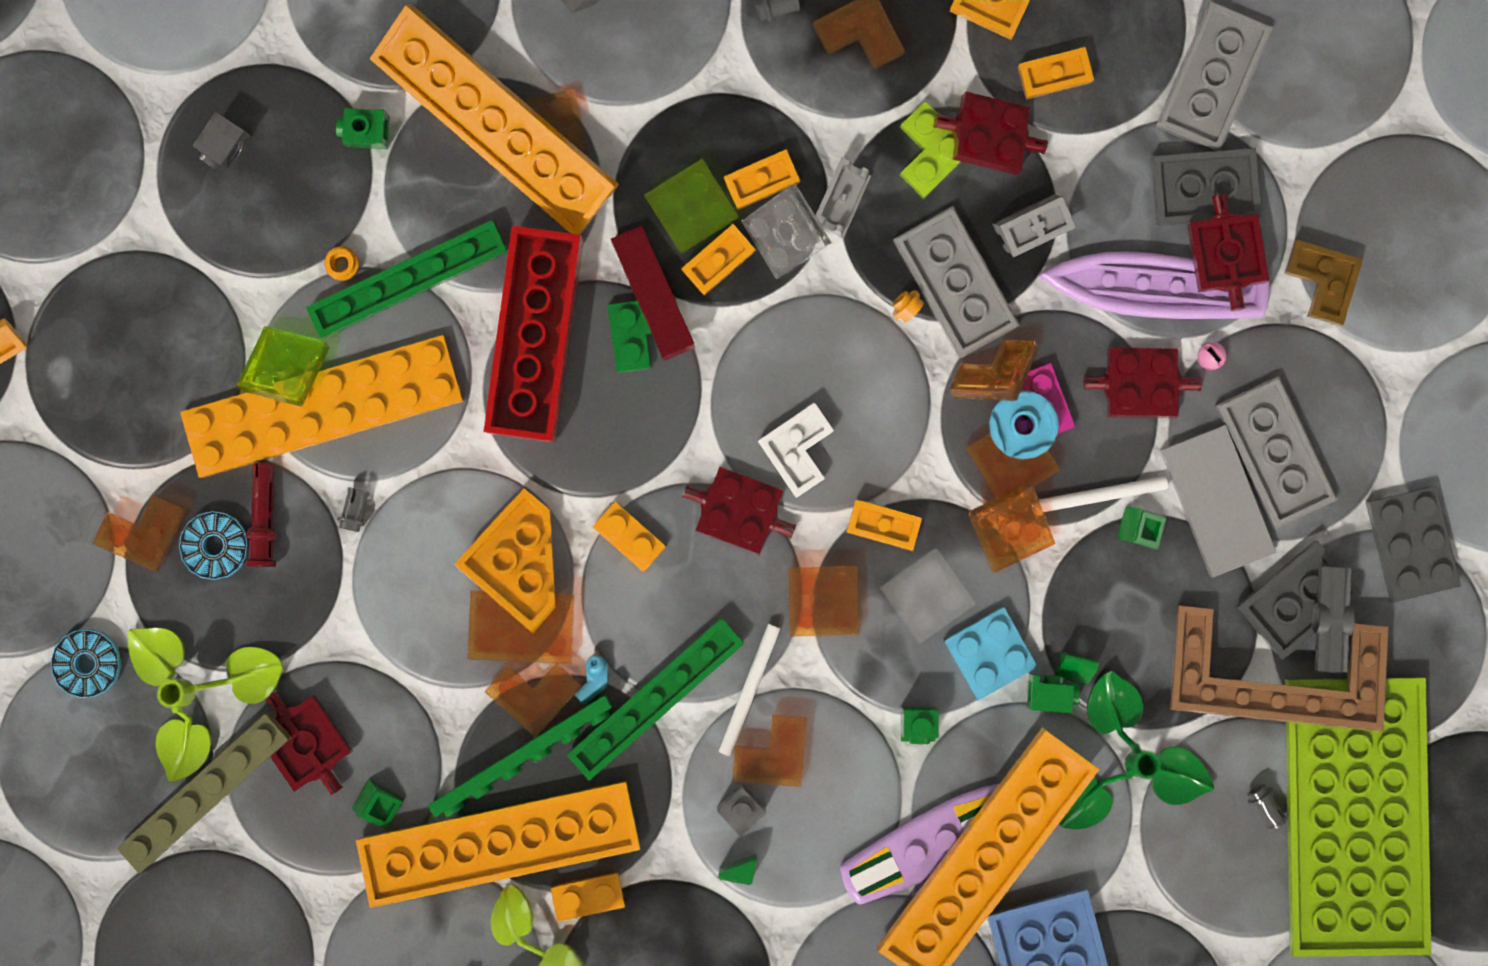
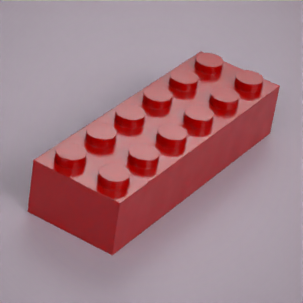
(533, 334)

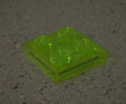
(691, 206)
(283, 366)

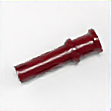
(261, 533)

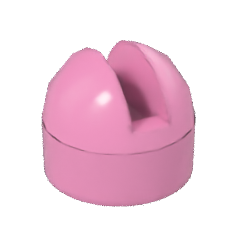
(1207, 361)

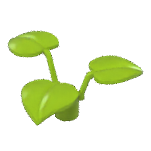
(180, 744)
(514, 919)

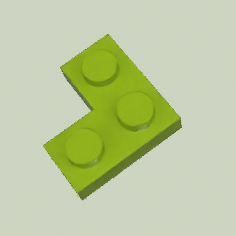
(936, 158)

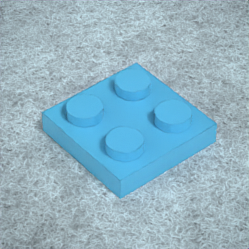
(990, 653)

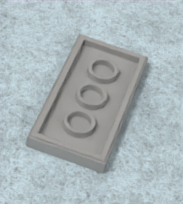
(1214, 76)
(956, 282)
(1276, 453)
(1218, 501)

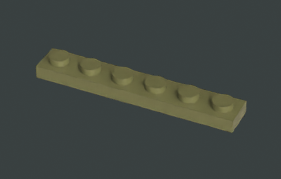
(204, 792)

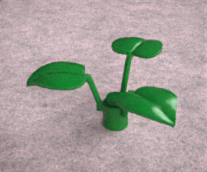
(1174, 772)

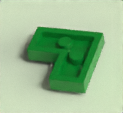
(629, 337)

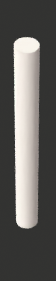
(1104, 494)
(749, 690)

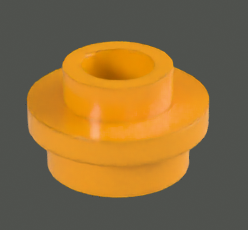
(331, 263)
(907, 305)

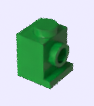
(373, 136)
(1051, 694)
(919, 724)

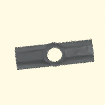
(1333, 619)

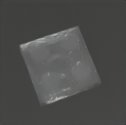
(786, 231)
(927, 595)

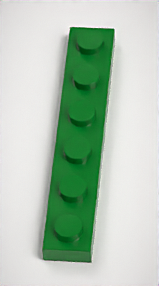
(407, 279)
(655, 699)
(510, 764)

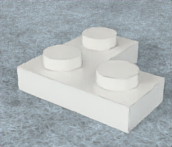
(788, 446)

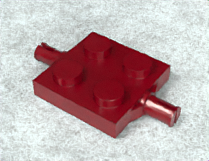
(990, 133)
(1228, 252)
(1142, 383)
(739, 511)
(314, 744)

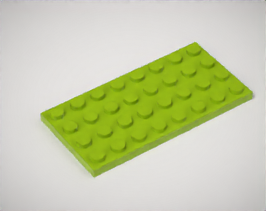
(1360, 830)

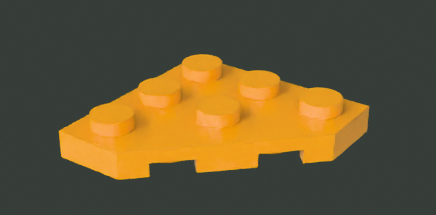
(516, 561)

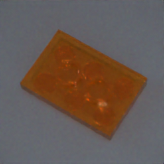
(501, 637)

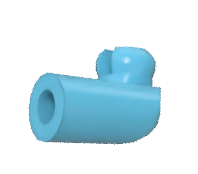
(596, 679)

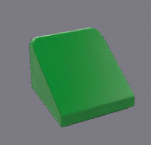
(1141, 527)
(1076, 668)
(377, 804)
(739, 871)

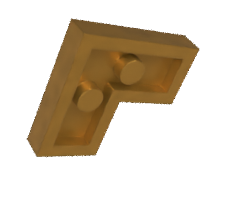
(1334, 275)

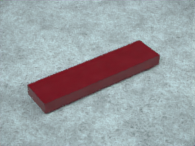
(652, 293)

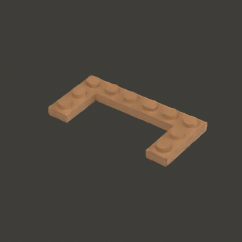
(1357, 708)

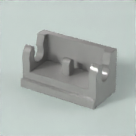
(842, 197)
(1034, 225)

